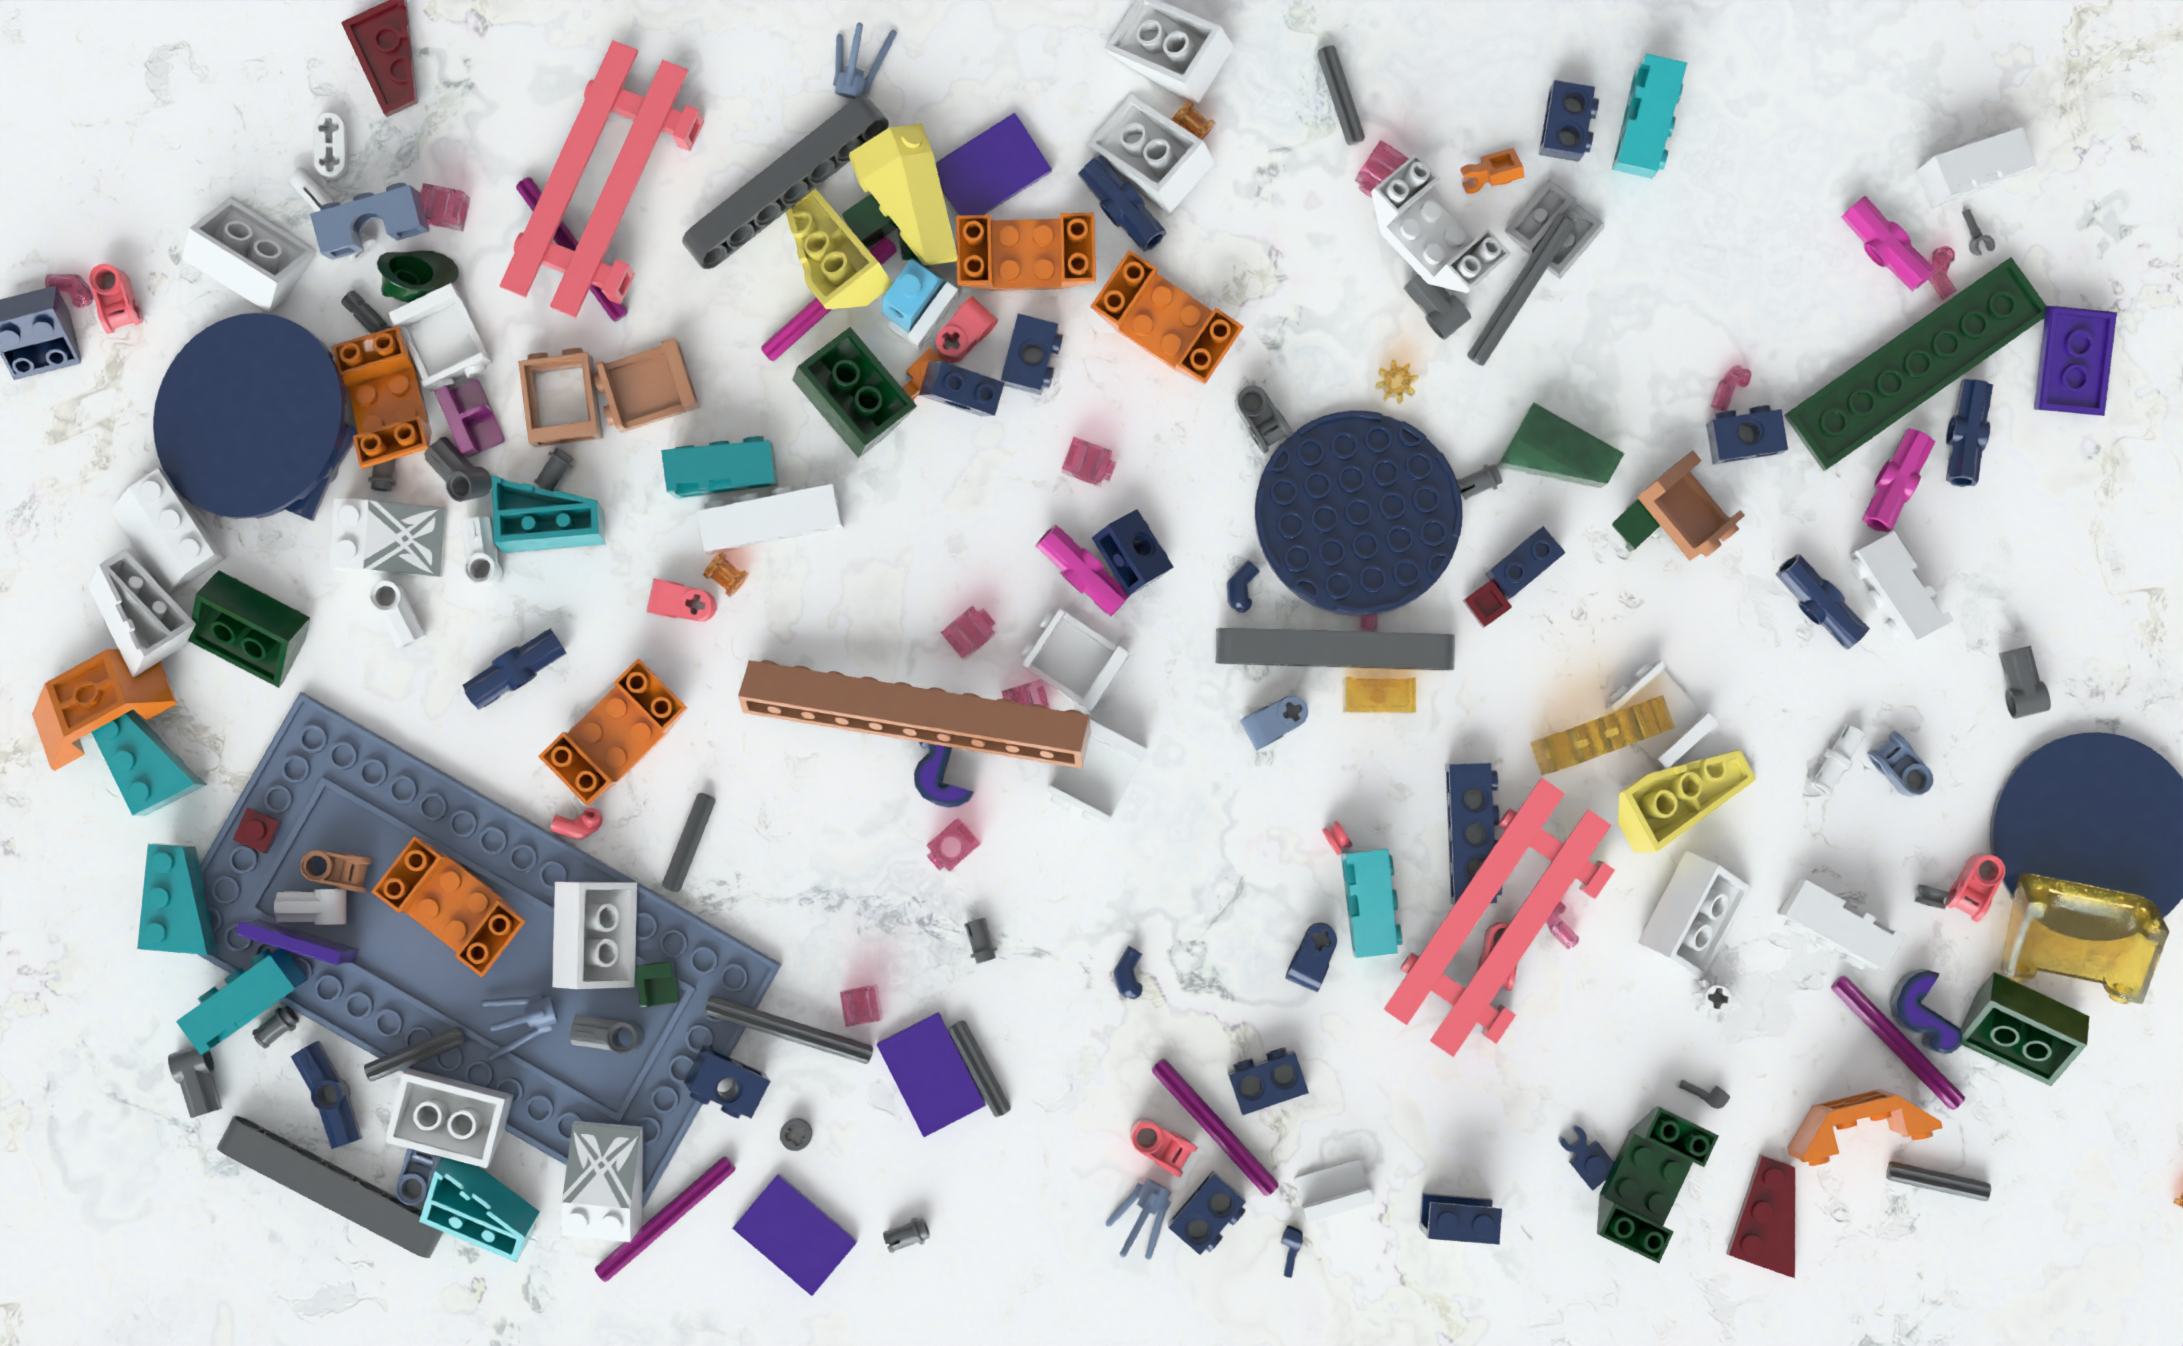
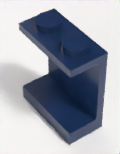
(1460, 1218)

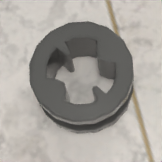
(1931, 896)
(791, 1144)

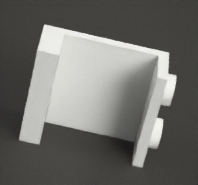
(1688, 719)
(1104, 775)

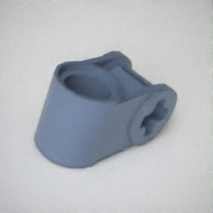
(1269, 723)
(1899, 764)
(417, 1167)

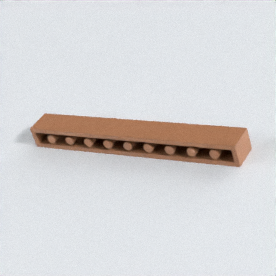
(915, 713)

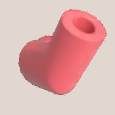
(580, 827)

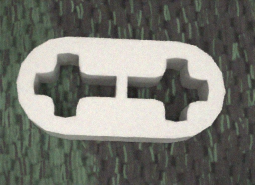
(323, 146)

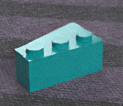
(1649, 116)
(719, 467)
(543, 519)
(143, 765)
(1371, 902)
(174, 903)
(241, 999)
(478, 1209)

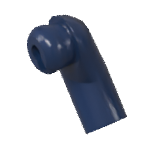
(1237, 587)
(1125, 976)

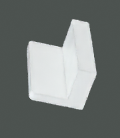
(930, 318)
(1333, 1190)

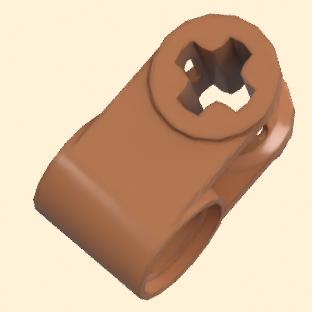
(343, 869)

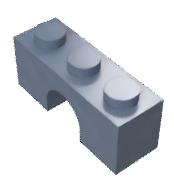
(340, 225)

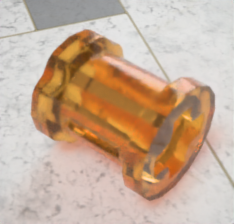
(1193, 121)
(725, 574)

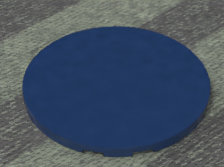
(250, 416)
(1358, 513)
(2094, 816)

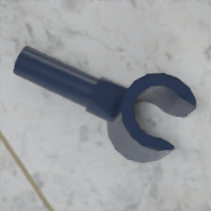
(1292, 1238)

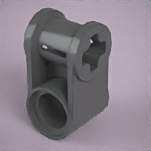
(1262, 420)

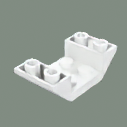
(1428, 234)

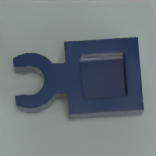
(1590, 1161)

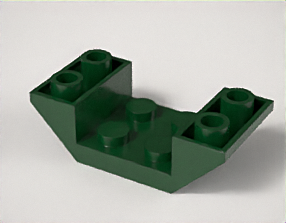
(1649, 1179)

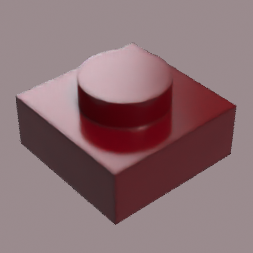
(1487, 603)
(257, 830)

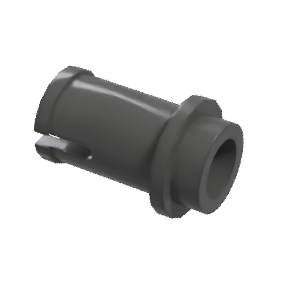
(554, 469)
(383, 476)
(1480, 481)
(980, 941)
(283, 1021)
(907, 1235)

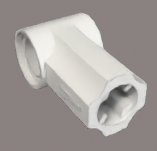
(480, 548)
(398, 616)
(320, 907)

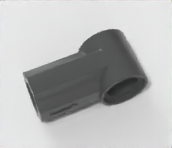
(1442, 311)
(461, 477)
(2025, 691)
(604, 1032)
(196, 1080)

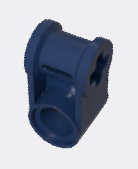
(1309, 962)

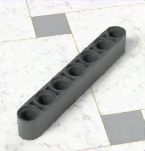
(783, 183)
(1335, 649)
(328, 1185)

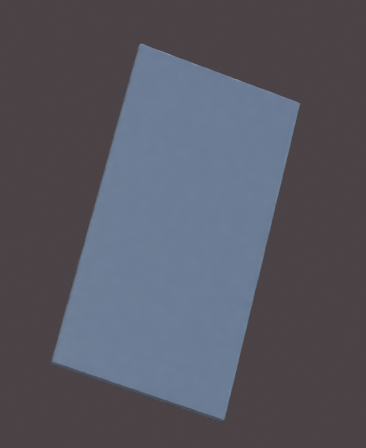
(368, 797)

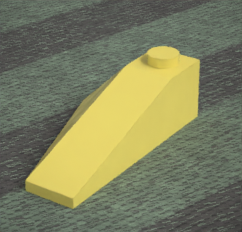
(905, 182)
(832, 256)
(1676, 798)

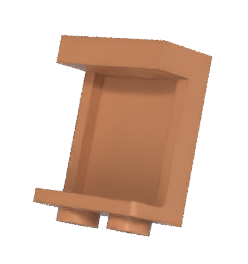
(646, 387)
(1688, 510)

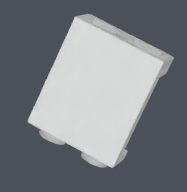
(442, 338)
(1073, 658)

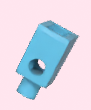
(911, 294)

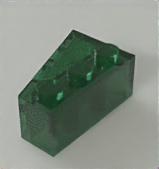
(1558, 450)

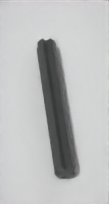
(1521, 289)
(789, 1030)

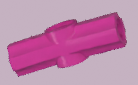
(1888, 244)
(1898, 480)
(1082, 570)

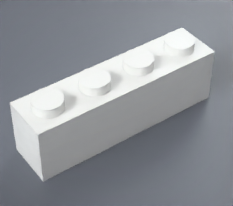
(769, 518)

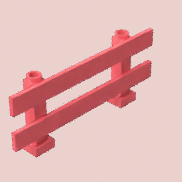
(650, 117)
(1566, 864)

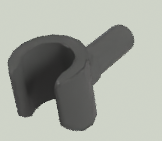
(1976, 235)
(1716, 1098)

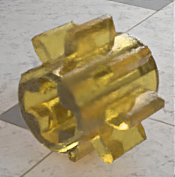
(1400, 390)

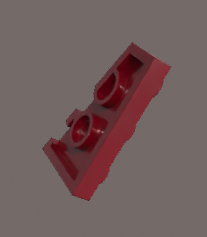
(385, 53)
(1767, 1219)

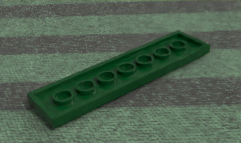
(1917, 364)

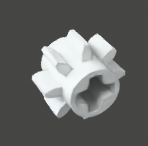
(1717, 1006)

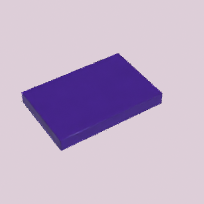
(991, 168)
(2075, 360)
(296, 941)
(931, 1074)
(795, 1234)

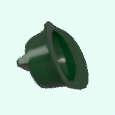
(414, 273)

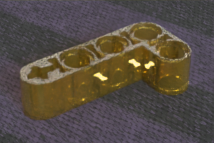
(1602, 735)

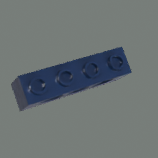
(1459, 816)

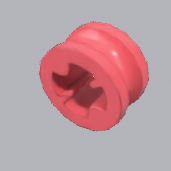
(1337, 837)

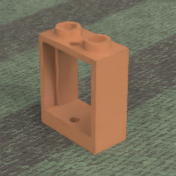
(565, 433)

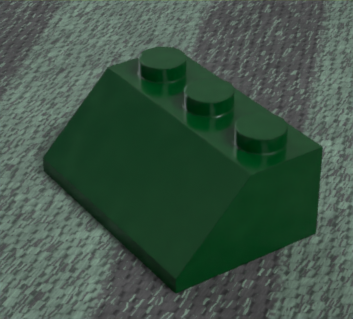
(853, 392)
(248, 628)
(2024, 1029)

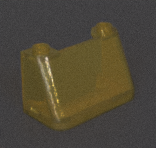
(2084, 936)

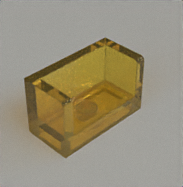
(1379, 696)

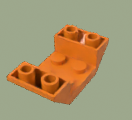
(1025, 252)
(1165, 319)
(383, 396)
(93, 697)
(614, 733)
(450, 904)
(1816, 1136)

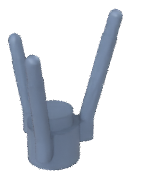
(850, 81)
(540, 1013)
(1152, 1198)

